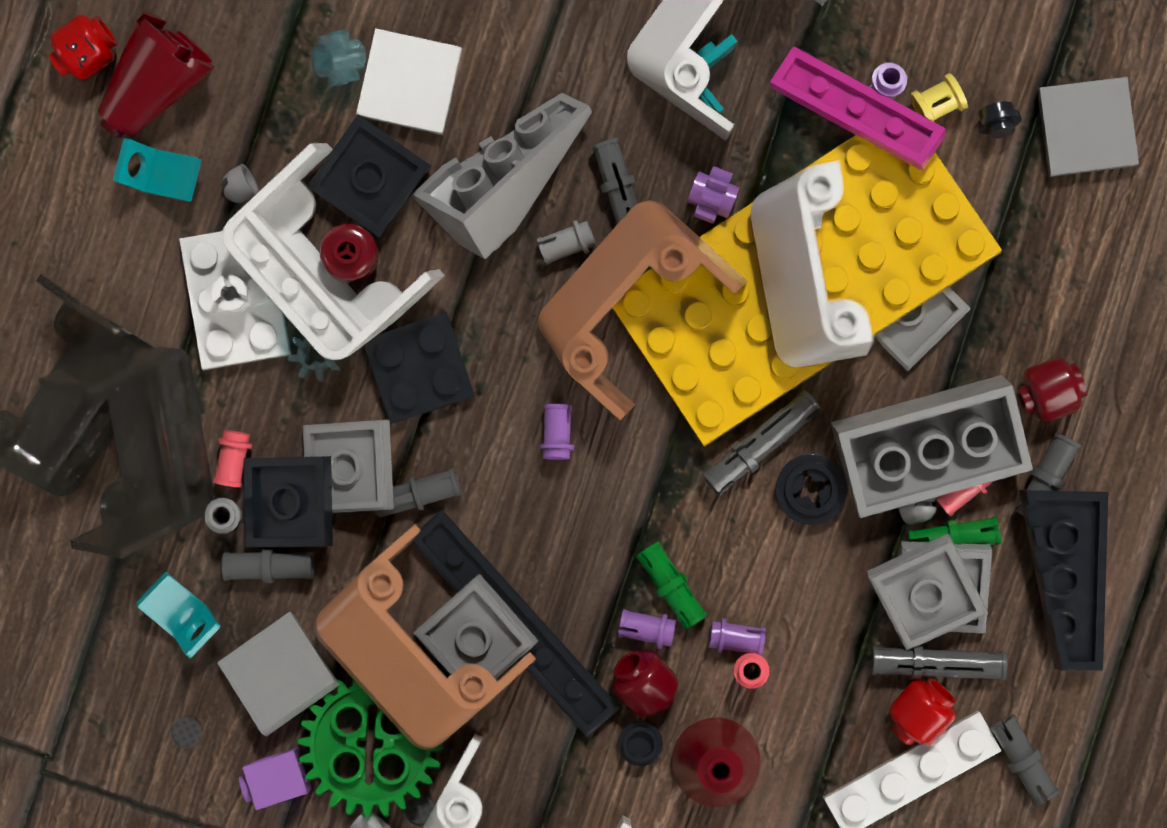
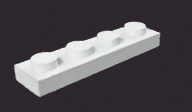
(912, 773)

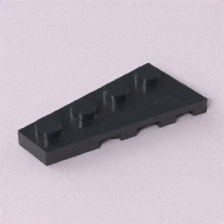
(1070, 567)

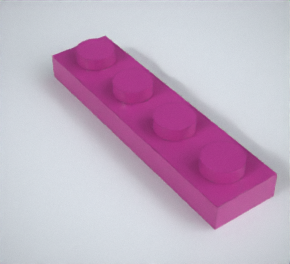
(858, 108)

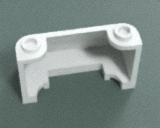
(802, 320)

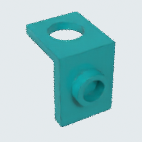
(713, 55)
(160, 171)
(179, 613)

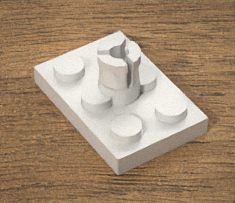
(229, 309)

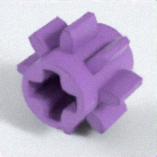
(713, 194)

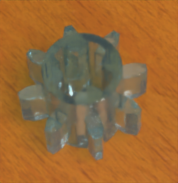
(338, 58)
(304, 358)

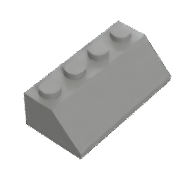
(932, 445)

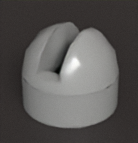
(239, 184)
(918, 512)

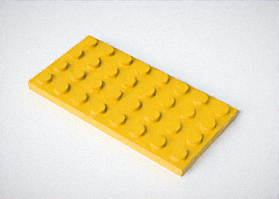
(884, 245)

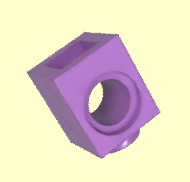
(274, 779)

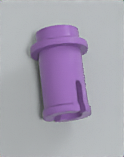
(889, 80)
(557, 432)
(647, 628)
(736, 637)

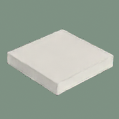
(409, 81)

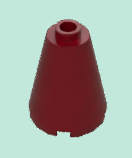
(151, 76)
(704, 746)

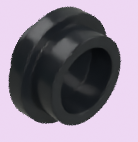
(998, 119)
(640, 743)

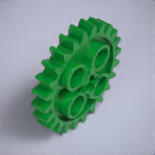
(330, 744)

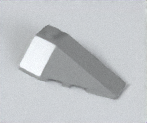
(495, 188)

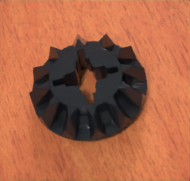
(830, 497)

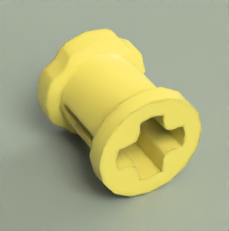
(947, 88)

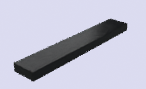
(554, 664)

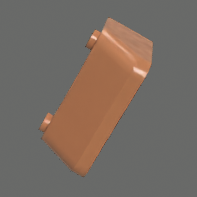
(641, 239)
(392, 666)

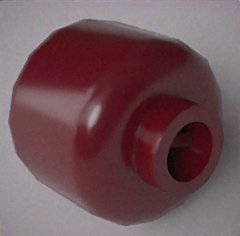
(362, 262)
(1052, 389)
(645, 683)

